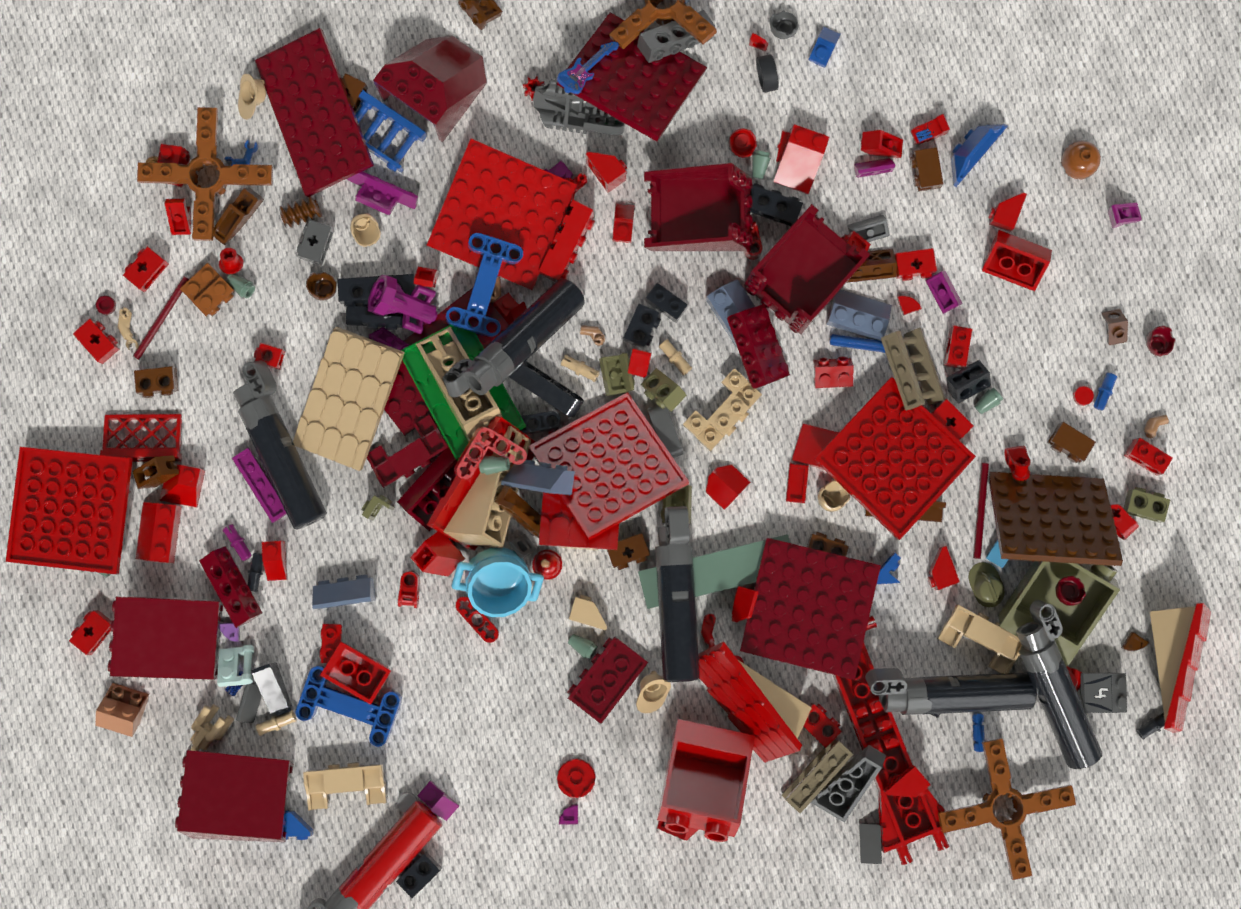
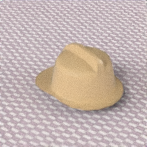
(251, 95)
(652, 693)

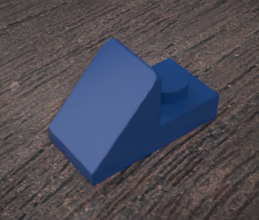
(824, 47)
(890, 565)

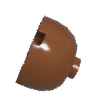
(1081, 159)

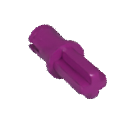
(237, 542)

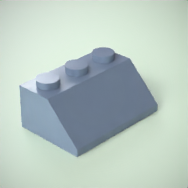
(729, 301)
(859, 315)
(540, 478)
(343, 592)

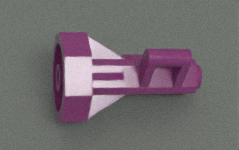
(389, 298)

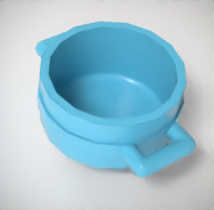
(497, 582)

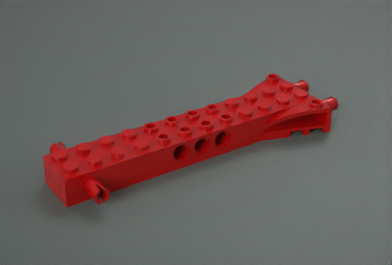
(900, 817)

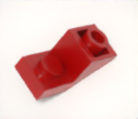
(426, 277)

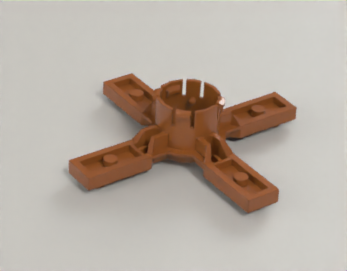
(644, 17)
(206, 155)
(1024, 804)

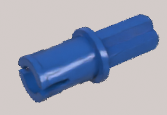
(1105, 391)

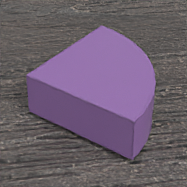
(230, 631)

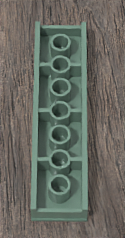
(715, 570)

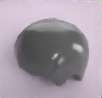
(783, 25)

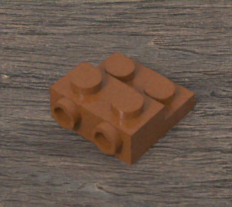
(207, 290)

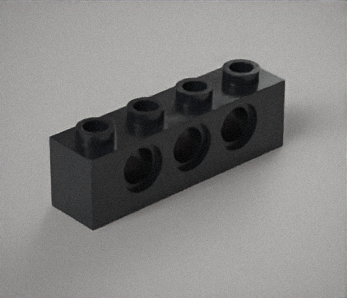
(770, 211)
(347, 286)

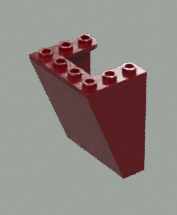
(700, 209)
(804, 271)
(164, 638)
(233, 797)

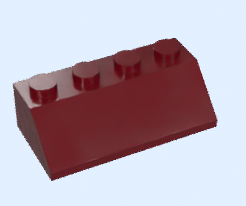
(429, 488)

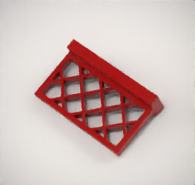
(145, 453)

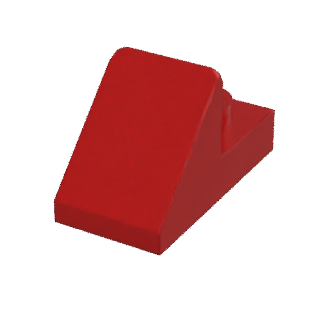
(178, 216)
(623, 223)
(509, 308)
(639, 363)

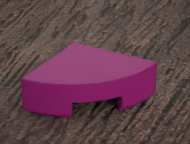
(569, 815)

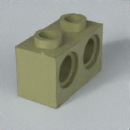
(663, 390)
(1146, 509)

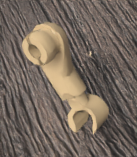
(124, 325)

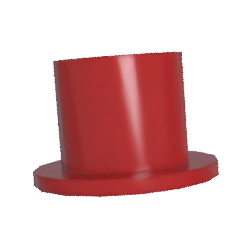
(230, 261)

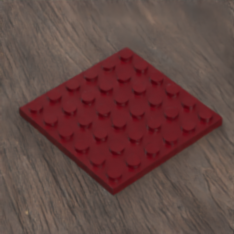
(633, 89)
(810, 608)

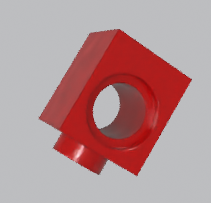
(277, 358)

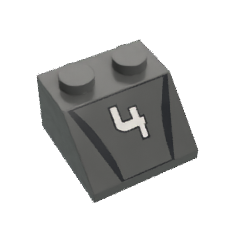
(1104, 692)

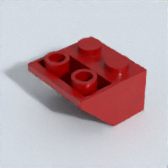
(437, 555)

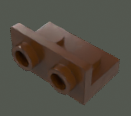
(481, 11)

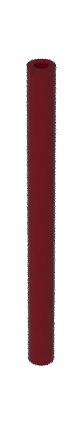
(160, 319)
(981, 511)

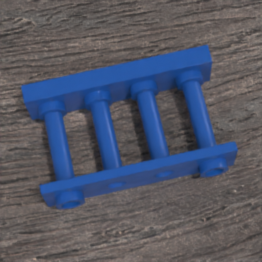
(399, 123)

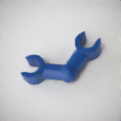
(247, 157)

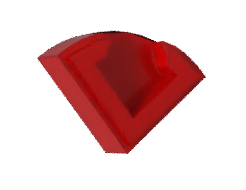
(758, 42)
(908, 305)

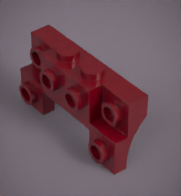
(410, 457)

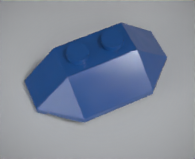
(973, 149)

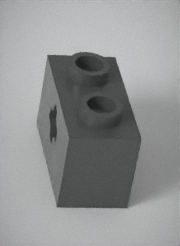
(316, 252)

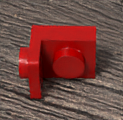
(855, 239)

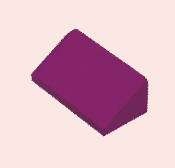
(874, 167)
(944, 292)
(387, 338)

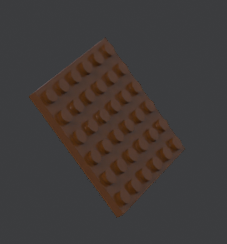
(1054, 519)

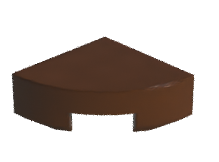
(1134, 642)

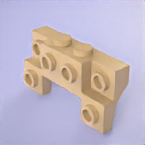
(732, 410)
(984, 633)
(344, 779)

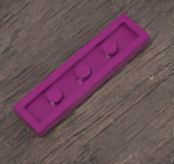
(259, 484)

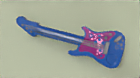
(575, 77)

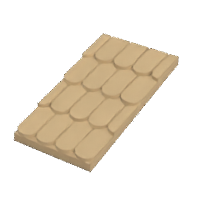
(348, 398)

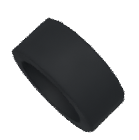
(767, 73)

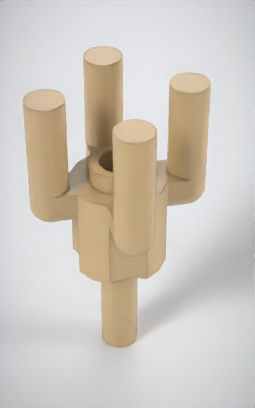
(207, 732)

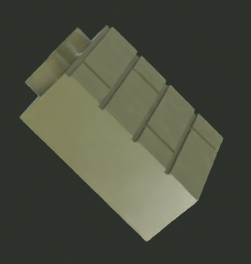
(1076, 620)

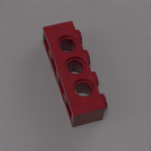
(230, 586)

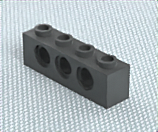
(667, 40)

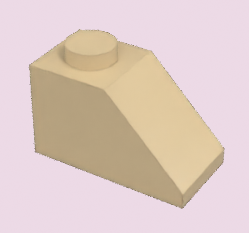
(587, 613)

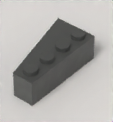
(850, 784)

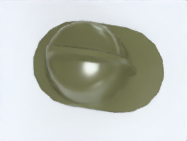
(986, 584)

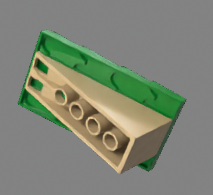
(462, 415)

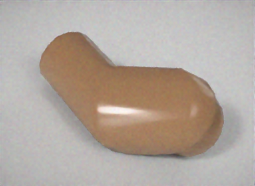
(496, 291)
(594, 332)
(1153, 424)

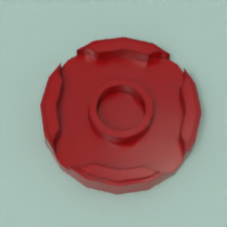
(579, 773)

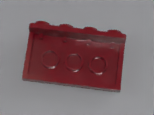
(758, 346)
(607, 679)

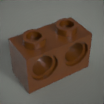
(156, 377)
(828, 544)

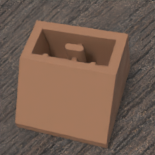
(121, 709)

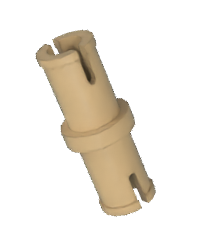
(675, 357)
(580, 368)
(276, 723)

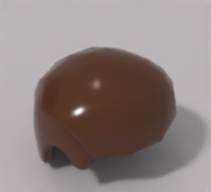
(321, 286)

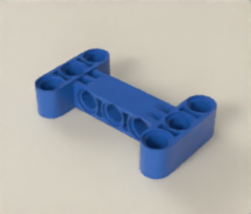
(484, 284)
(348, 706)

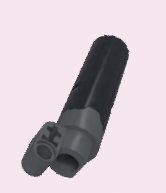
(517, 341)
(276, 447)
(677, 598)
(1056, 688)
(951, 693)

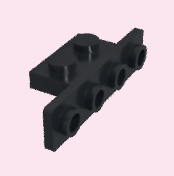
(362, 317)

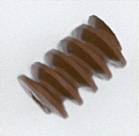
(300, 212)

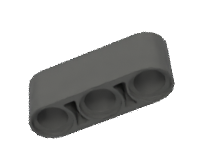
(665, 429)

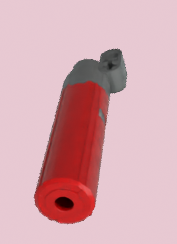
(385, 860)

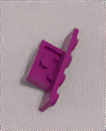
(381, 194)

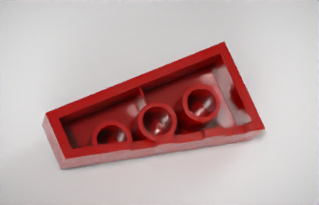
(567, 242)

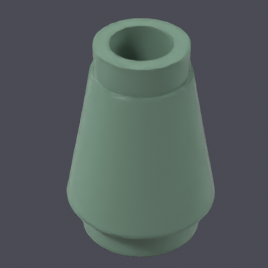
(760, 162)
(242, 286)
(988, 401)
(492, 465)
(583, 646)

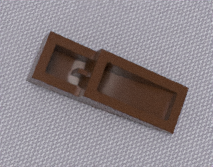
(237, 215)

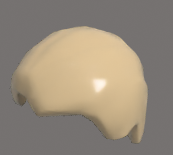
(365, 229)
(833, 496)

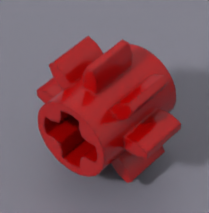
(531, 83)

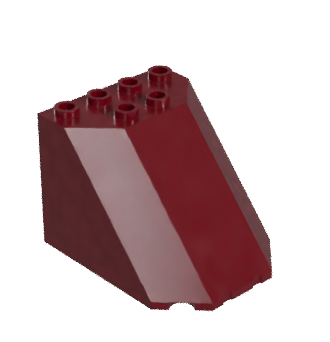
(435, 80)

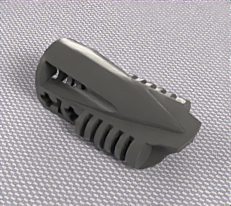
(572, 112)

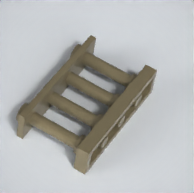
(903, 370)
(816, 775)

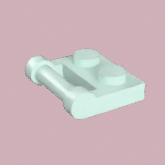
(229, 666)

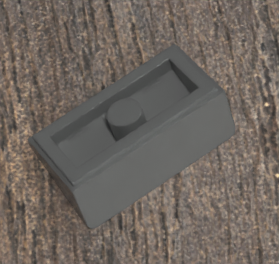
(871, 228)
(249, 704)
(870, 843)

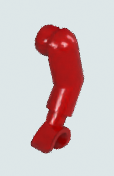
(580, 180)
(707, 629)

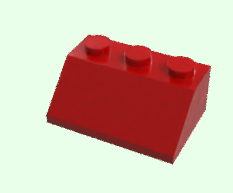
(1017, 260)
(158, 532)

